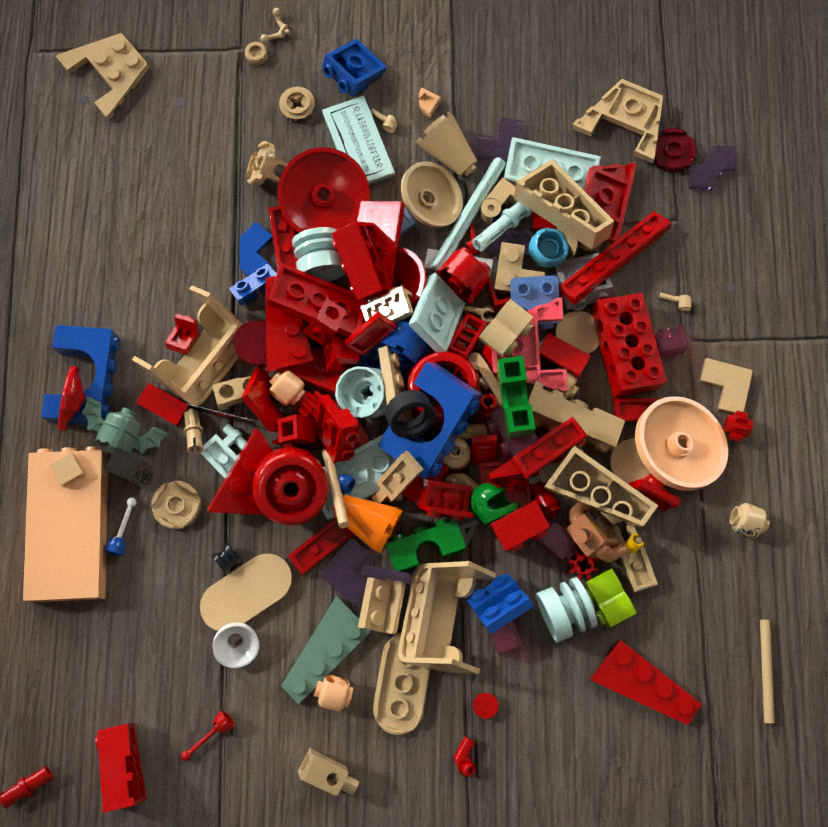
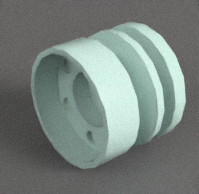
(317, 254)
(353, 389)
(568, 608)

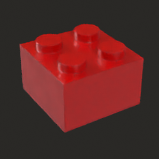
(519, 526)

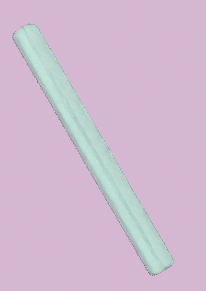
(468, 213)

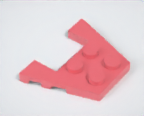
(529, 349)

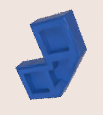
(251, 243)

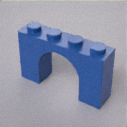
(96, 344)
(457, 402)

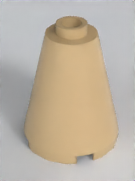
(448, 145)

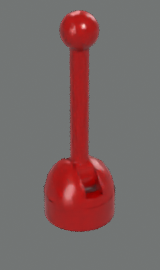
(221, 723)

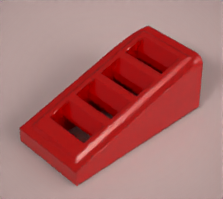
(460, 349)
(483, 449)

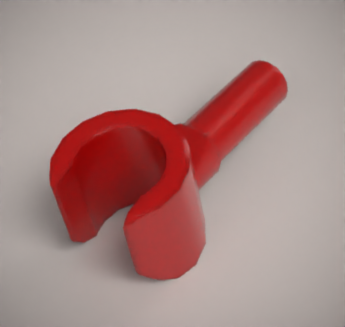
(469, 245)

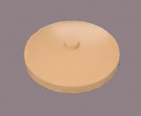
(681, 443)

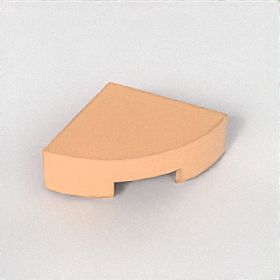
(428, 102)

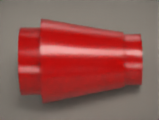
(546, 500)

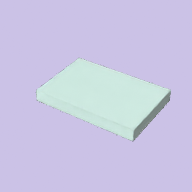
(437, 314)

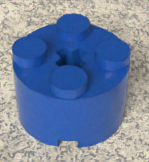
(406, 343)

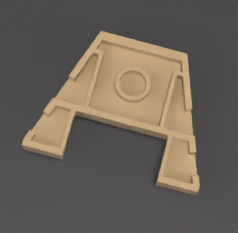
(115, 62)
(631, 109)

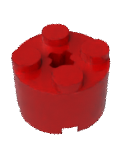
(465, 274)

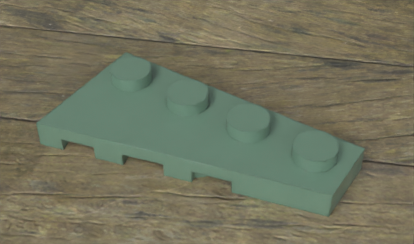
(327, 648)

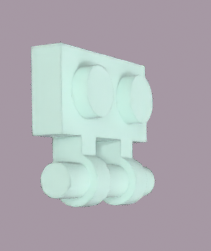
(218, 451)

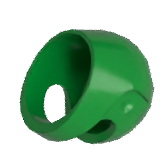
(490, 502)

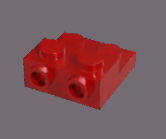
(336, 429)

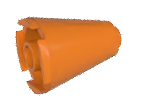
(371, 521)

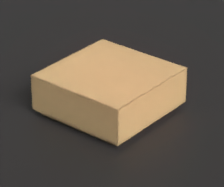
(67, 469)

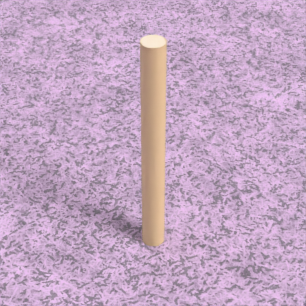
(335, 491)
(767, 674)

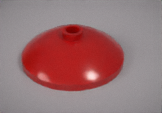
(410, 272)

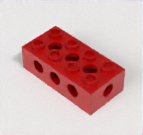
(627, 343)

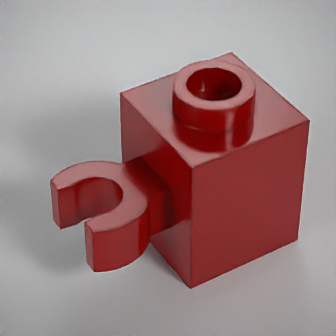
(295, 430)

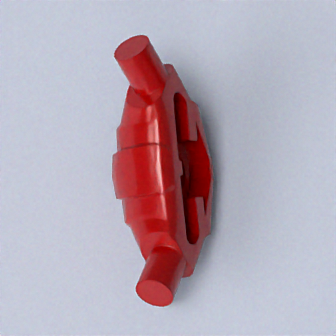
(72, 398)

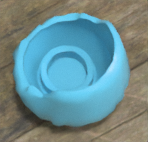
(548, 247)

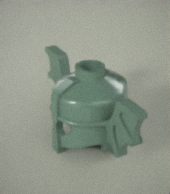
(120, 429)

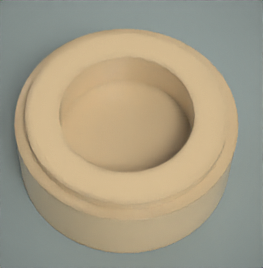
(256, 53)

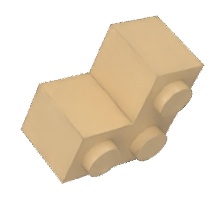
(511, 267)

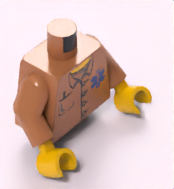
(596, 536)

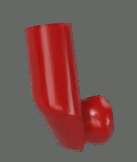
(463, 759)

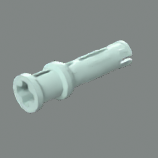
(509, 219)

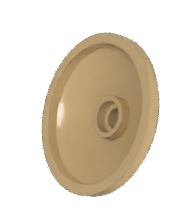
(431, 194)

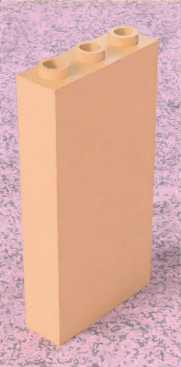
(66, 529)

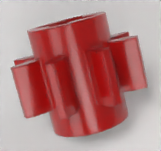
(309, 404)
(738, 426)
(588, 563)

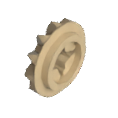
(295, 95)

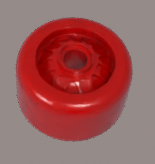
(452, 363)
(285, 467)

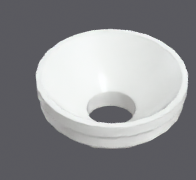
(237, 655)

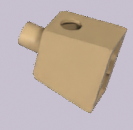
(316, 769)

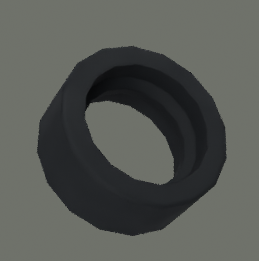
(403, 402)

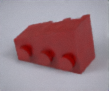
(361, 260)
(120, 767)

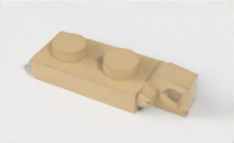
(397, 478)

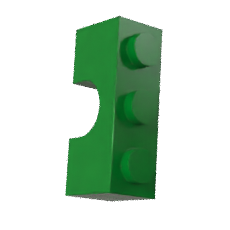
(514, 398)
(444, 536)

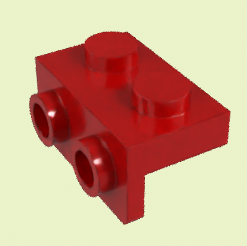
(445, 498)

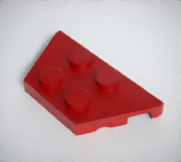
(611, 190)
(237, 489)

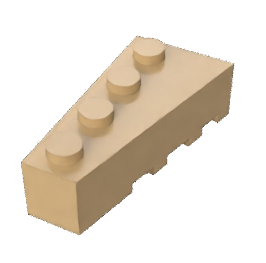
(564, 204)
(553, 409)
(598, 488)

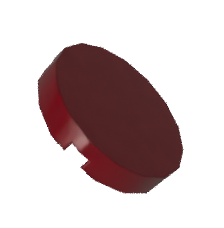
(674, 150)
(251, 343)

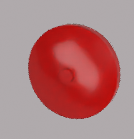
(322, 190)

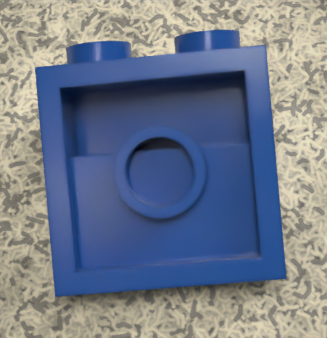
(352, 67)
(499, 603)

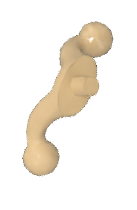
(283, 28)

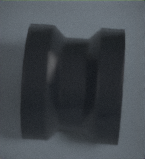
(227, 558)

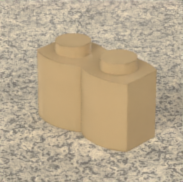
(507, 328)

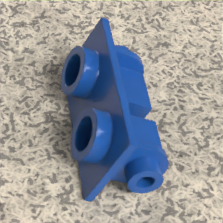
(246, 289)

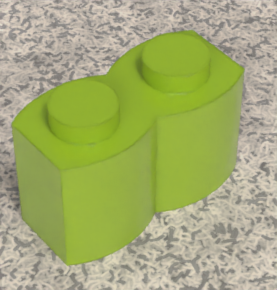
(609, 598)

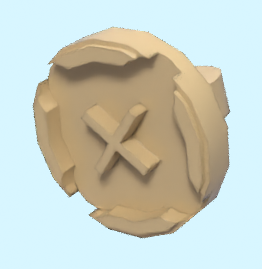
(262, 165)

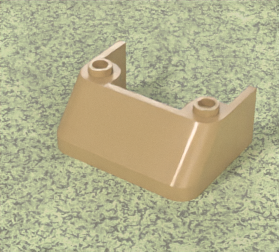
(207, 360)
(432, 615)

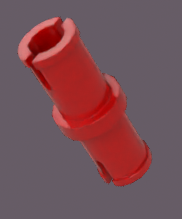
(487, 406)
(25, 787)

